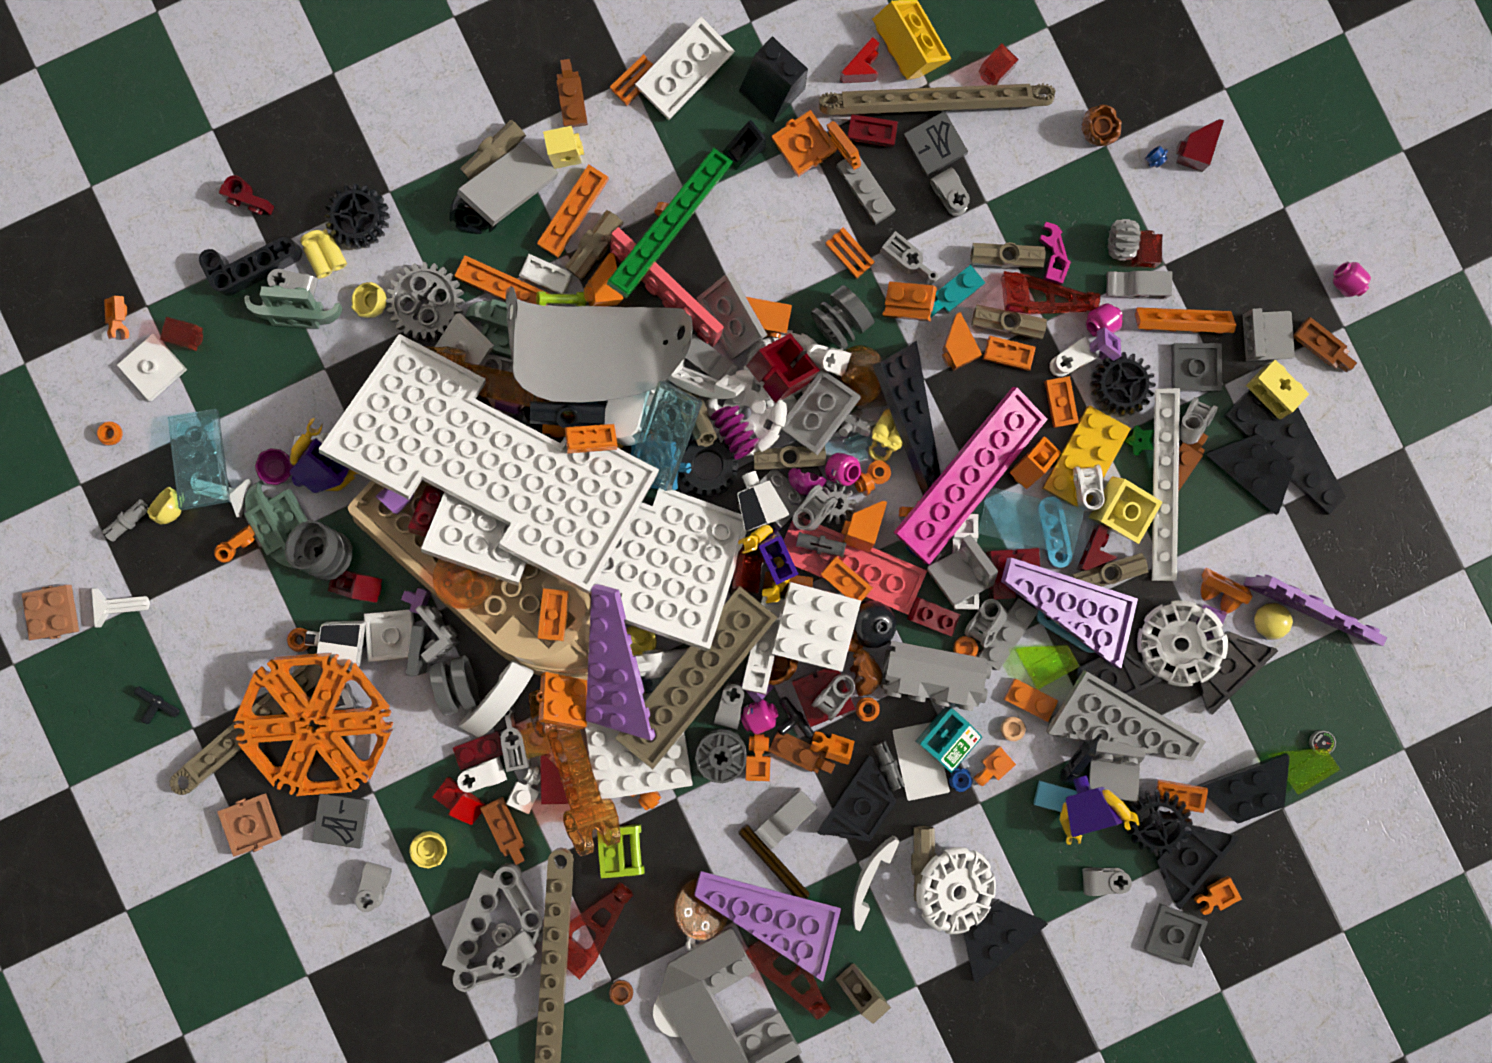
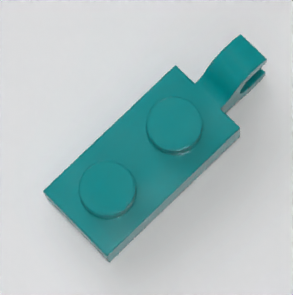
(957, 290)

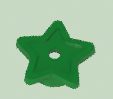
(1147, 440)

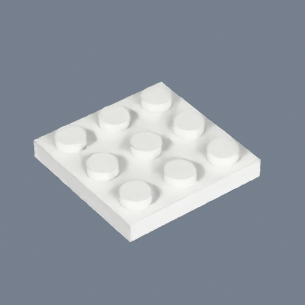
(815, 626)

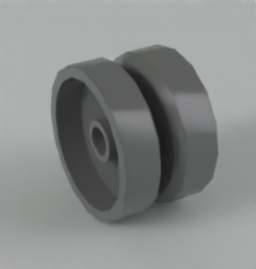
(454, 685)

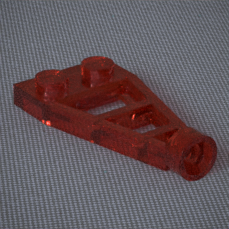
(1017, 299)
(763, 957)
(582, 959)

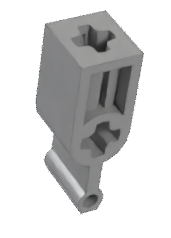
(899, 251)
(1139, 284)
(709, 360)
(514, 753)
(785, 818)

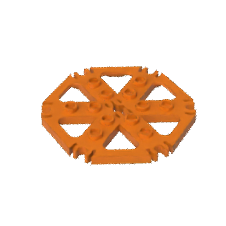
(306, 740)

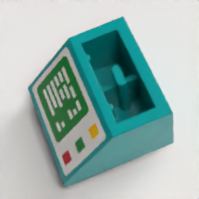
(949, 738)

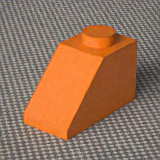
(597, 290)
(772, 316)
(960, 345)
(1035, 463)
(864, 527)

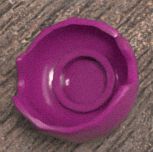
(273, 466)
(804, 482)

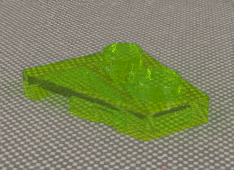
(1046, 663)
(1308, 767)

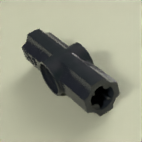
(550, 414)

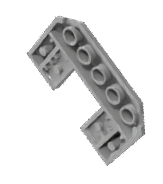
(698, 1017)

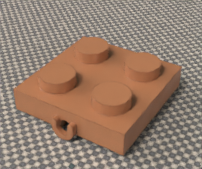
(50, 612)
(249, 825)

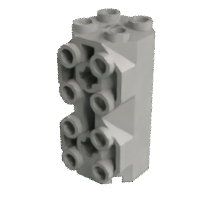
(935, 675)

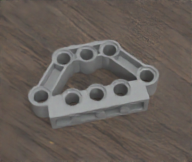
(523, 903)

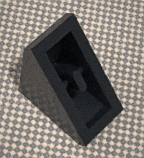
(745, 145)

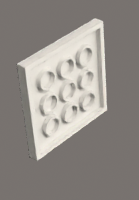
(624, 774)

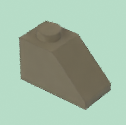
(863, 993)

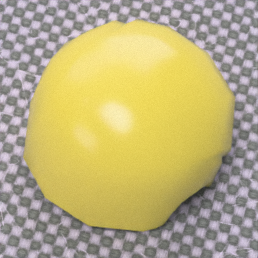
(369, 300)
(164, 507)
(1273, 621)
(641, 640)
(428, 849)

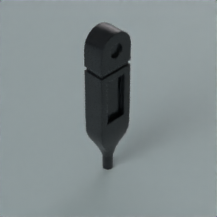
(1080, 760)

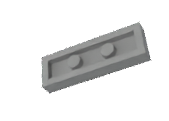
(866, 191)
(1018, 620)

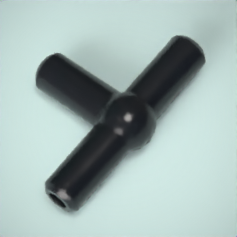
(156, 702)
(796, 718)

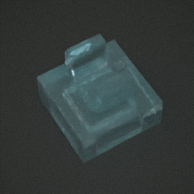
(857, 444)

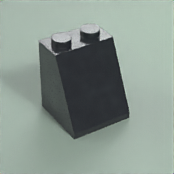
(774, 79)

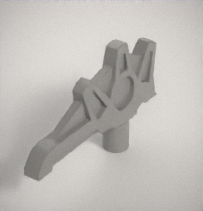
(856, 423)

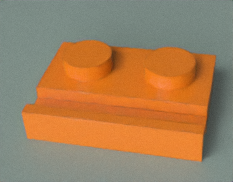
(909, 301)

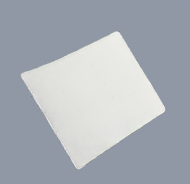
(919, 770)

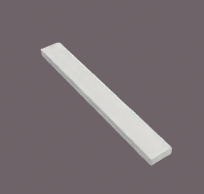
(1166, 484)

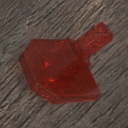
(748, 570)

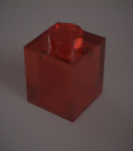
(998, 65)
(1150, 250)
(181, 334)

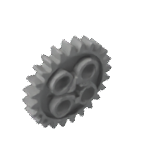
(406, 291)

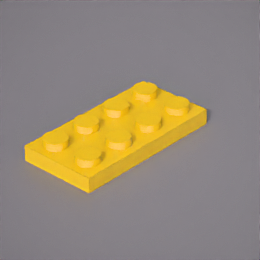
(1092, 443)

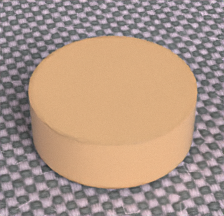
(1012, 728)

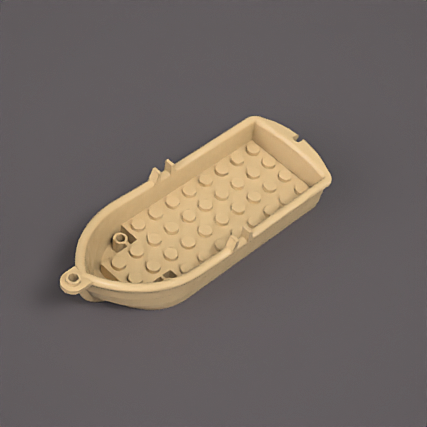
(509, 615)

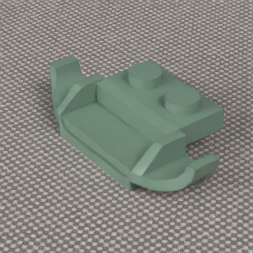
(292, 308)
(494, 322)
(273, 519)

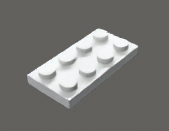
(684, 68)

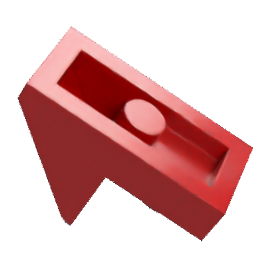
(858, 70)
(460, 803)

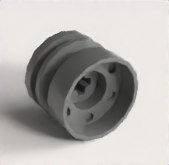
(845, 314)
(318, 550)
(715, 742)

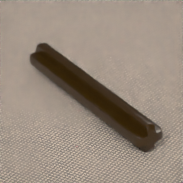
(773, 862)

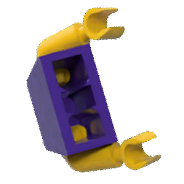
(315, 469)
(774, 556)
(1092, 811)

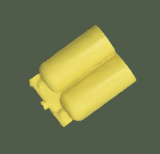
(322, 253)
(887, 435)

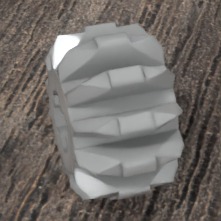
(1124, 239)
(844, 505)

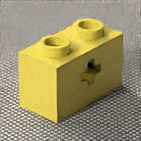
(563, 147)
(1277, 389)

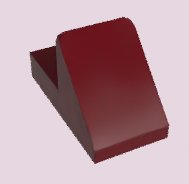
(1092, 554)

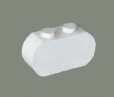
(628, 416)

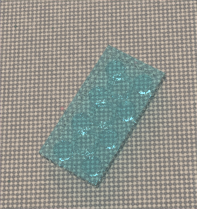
(667, 432)
(198, 459)
(1031, 521)

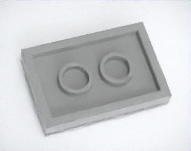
(731, 309)
(820, 412)

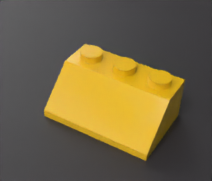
(910, 38)

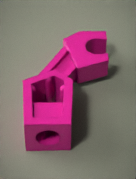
(1056, 244)

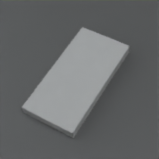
(507, 183)

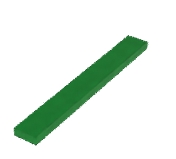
(669, 223)

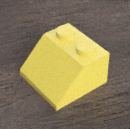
(1126, 509)

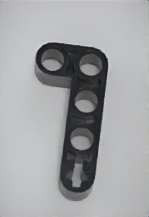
(252, 260)

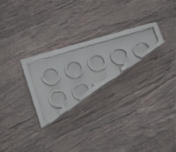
(1101, 708)

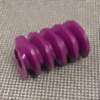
(734, 431)

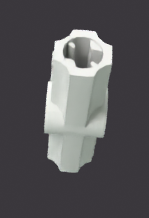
(658, 662)

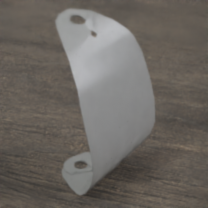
(593, 349)

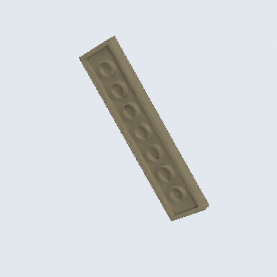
(699, 676)

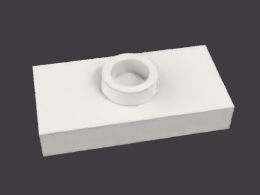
(545, 274)

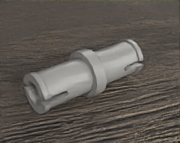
(126, 520)

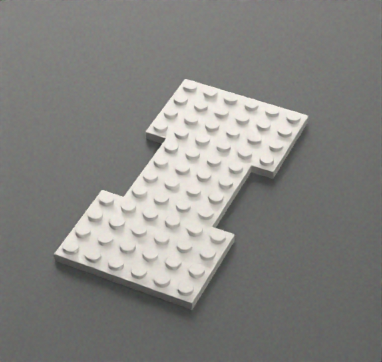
(424, 423)
(667, 565)

